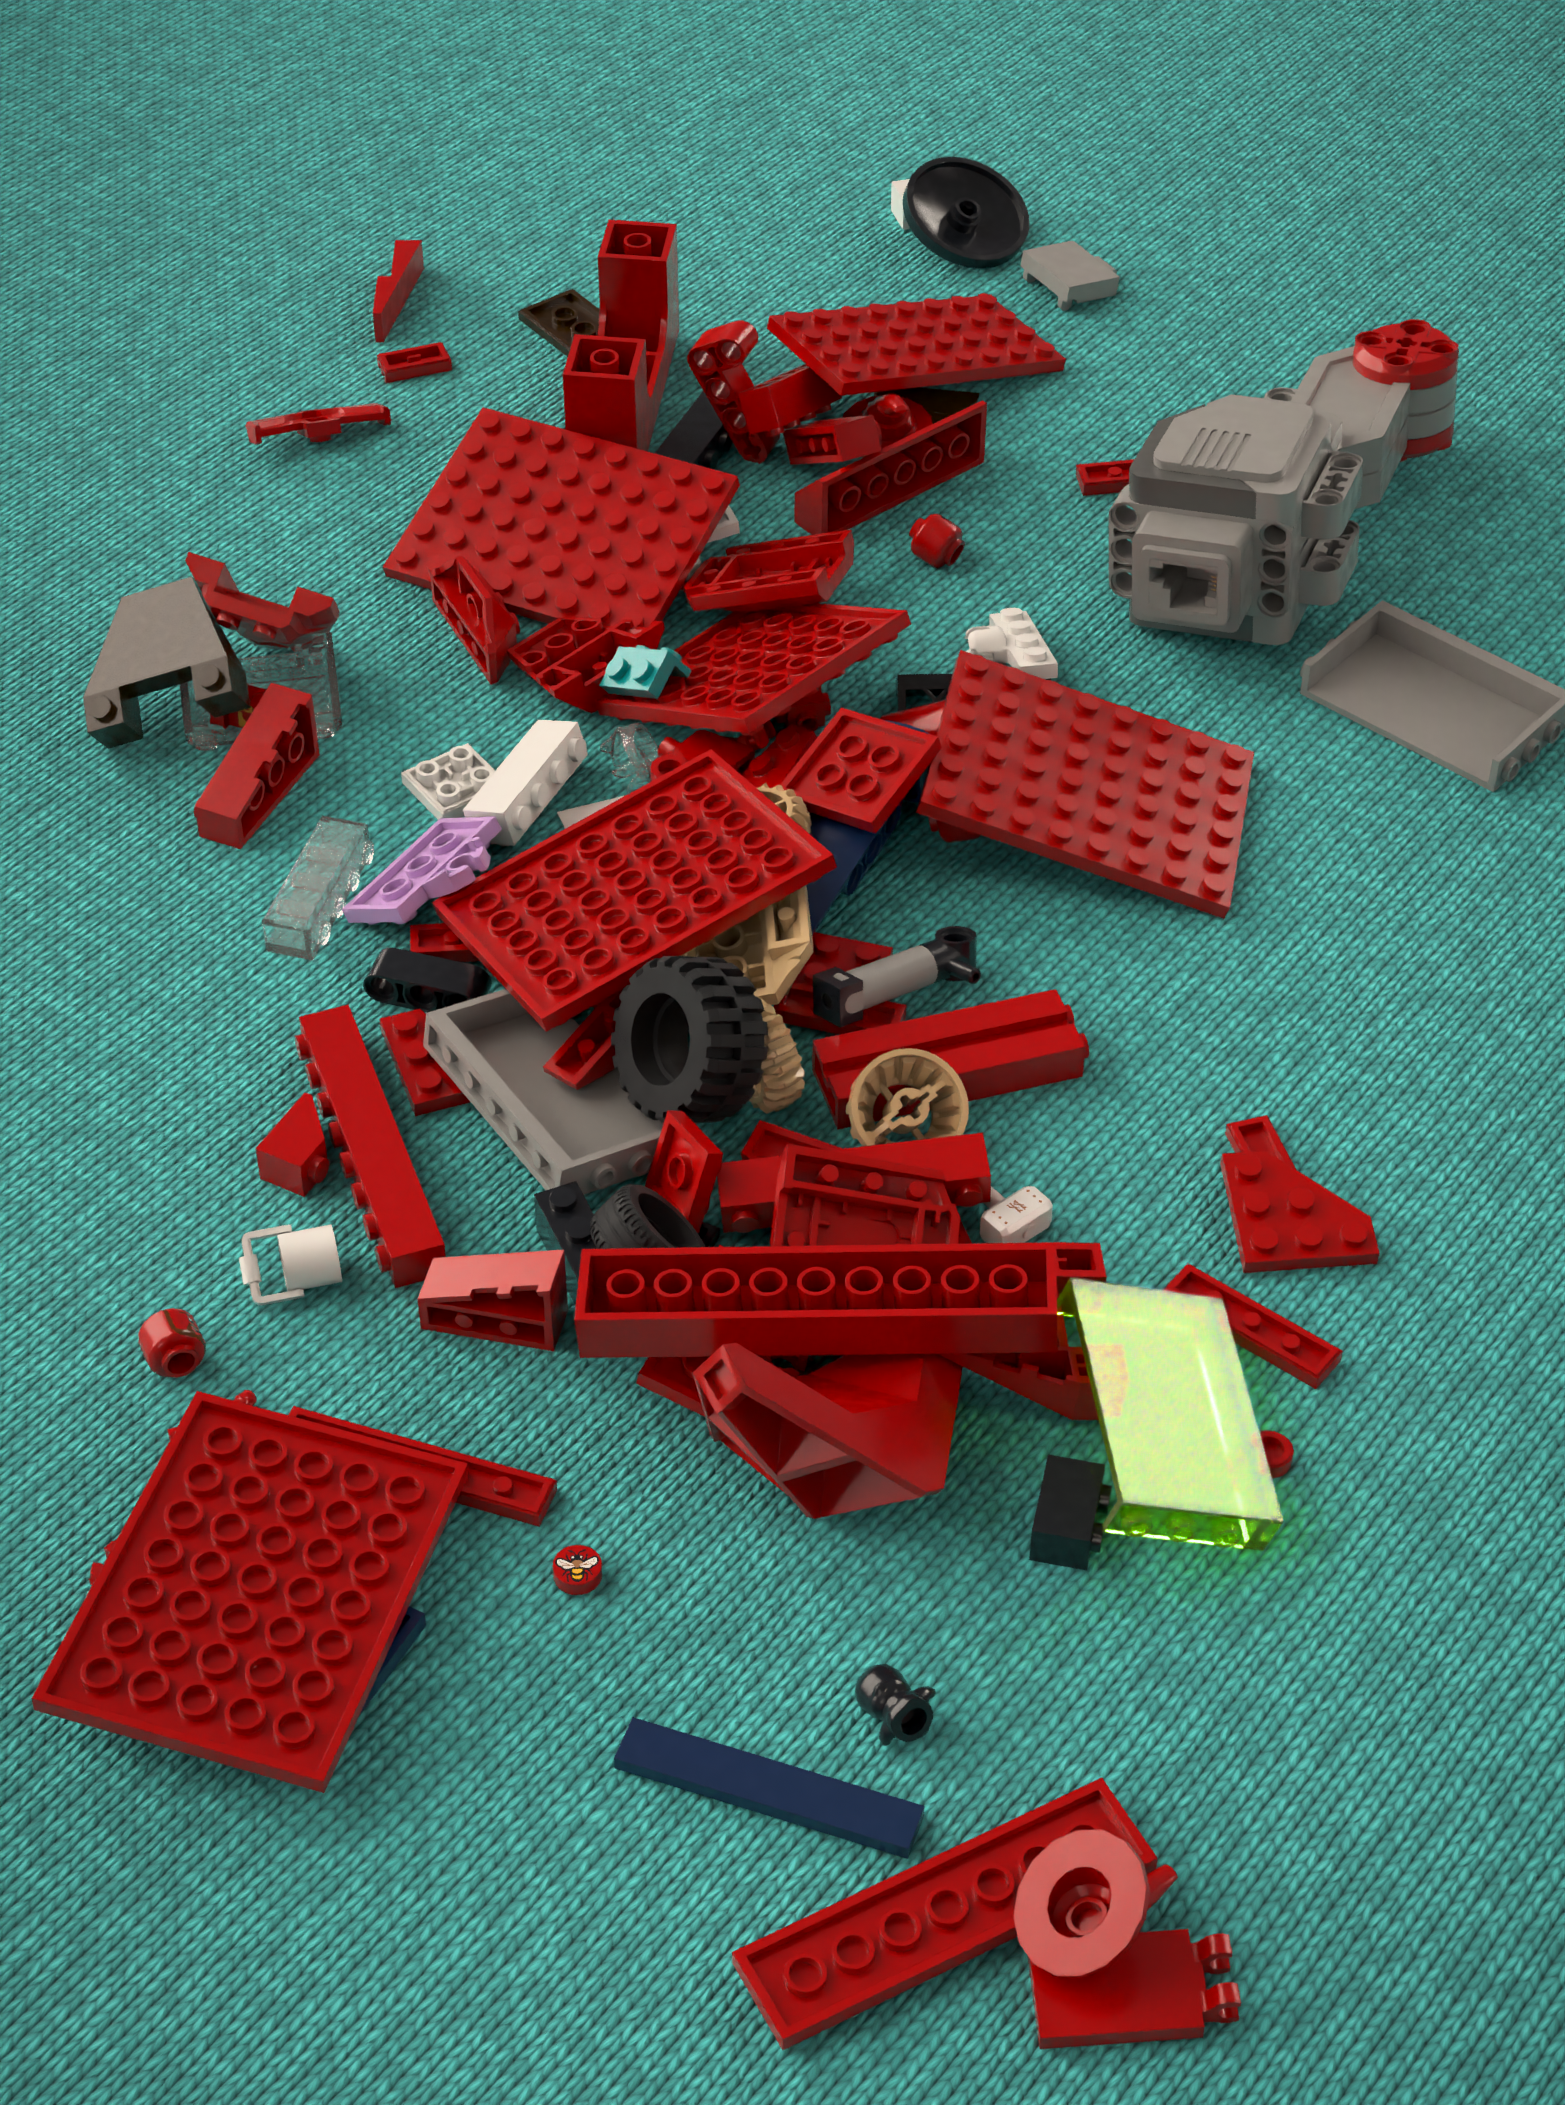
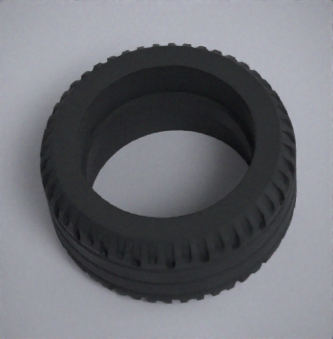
(641, 1220)

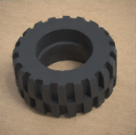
(724, 1030)

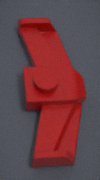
(317, 423)

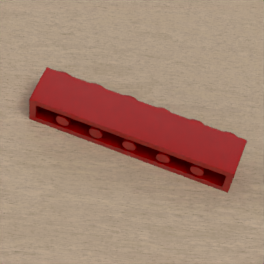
(749, 1185)

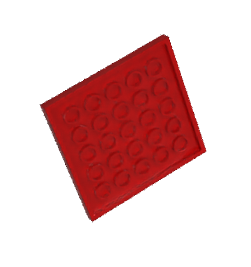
(761, 665)

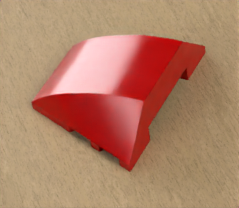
(574, 652)

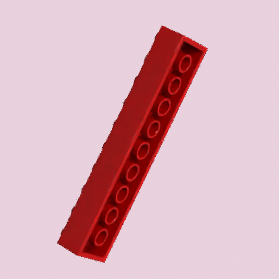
(818, 1300)

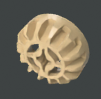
(933, 1085)

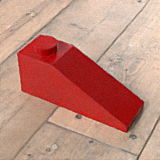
(589, 1049)

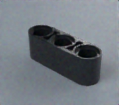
(423, 980)

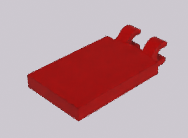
(1143, 1997)

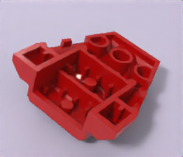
(261, 620)

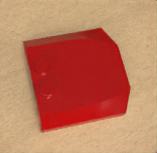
(773, 573)
(859, 1201)

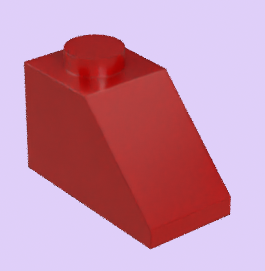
(295, 1150)

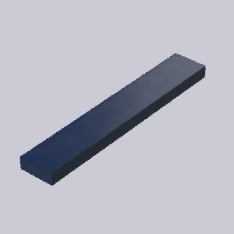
(770, 1787)

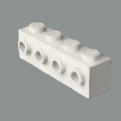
(529, 778)

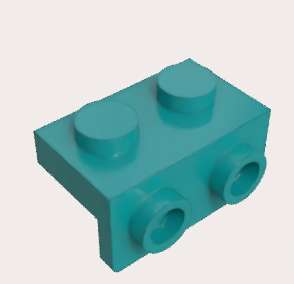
(642, 671)

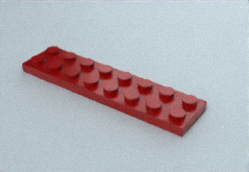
(914, 1921)

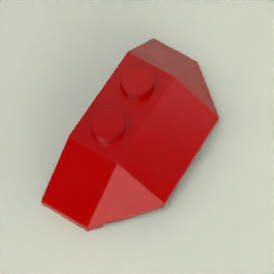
(475, 615)

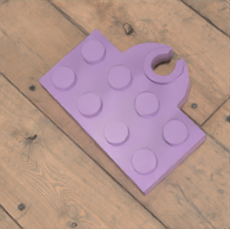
(428, 869)

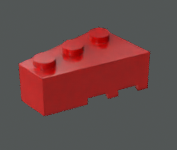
(497, 1297)

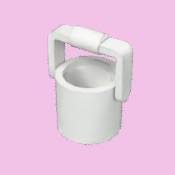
(306, 1256)

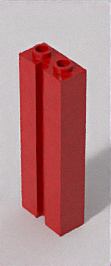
(988, 1045)

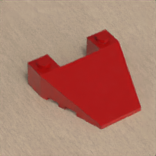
(1049, 1378)

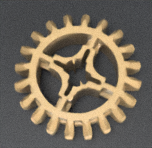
(782, 1074)

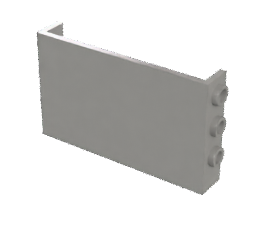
(1436, 695)
(556, 1131)

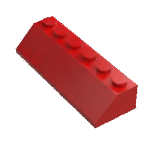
(894, 473)

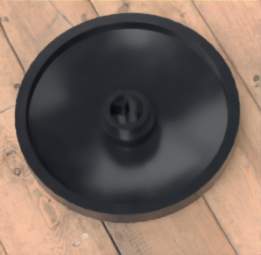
(965, 212)

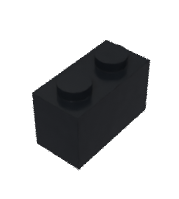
(1068, 1512)

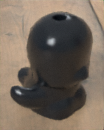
(889, 1698)

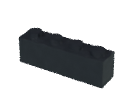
(698, 436)
(564, 1225)

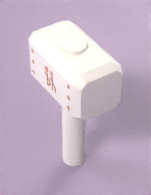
(1015, 1217)

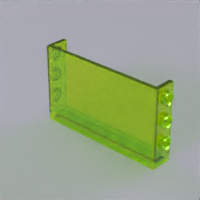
(1173, 1416)

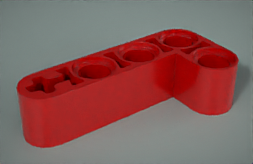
(719, 370)

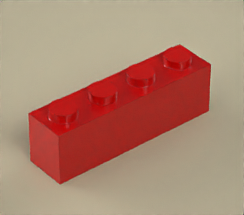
(786, 401)
(833, 440)

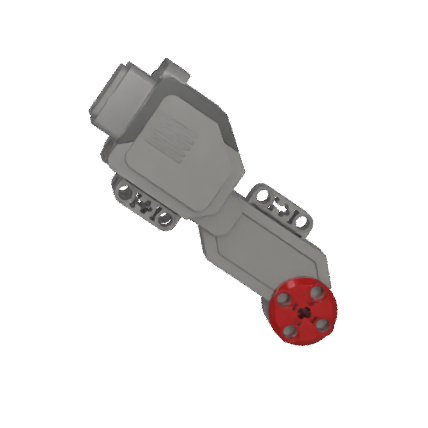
(1255, 495)

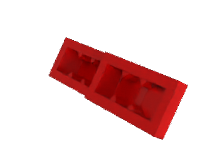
(395, 289)

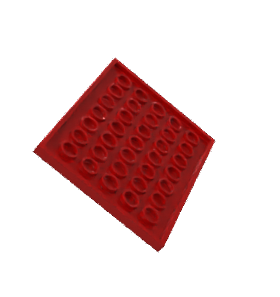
(565, 521)
(1089, 784)
(632, 887)
(254, 1591)

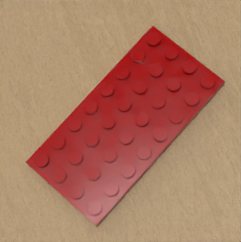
(915, 344)

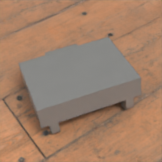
(1070, 273)

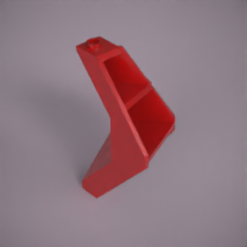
(842, 1435)

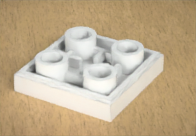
(448, 781)

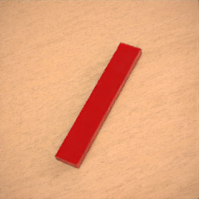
(488, 1484)

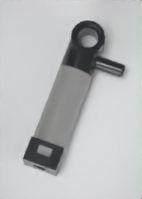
(844, 995)

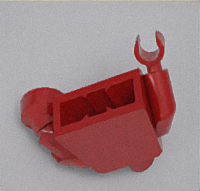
(734, 750)

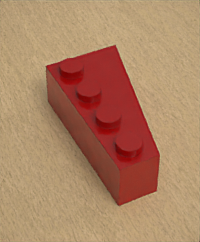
(259, 767)

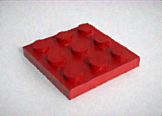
(861, 769)

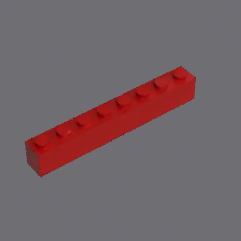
(370, 1145)

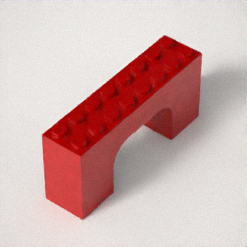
(619, 376)

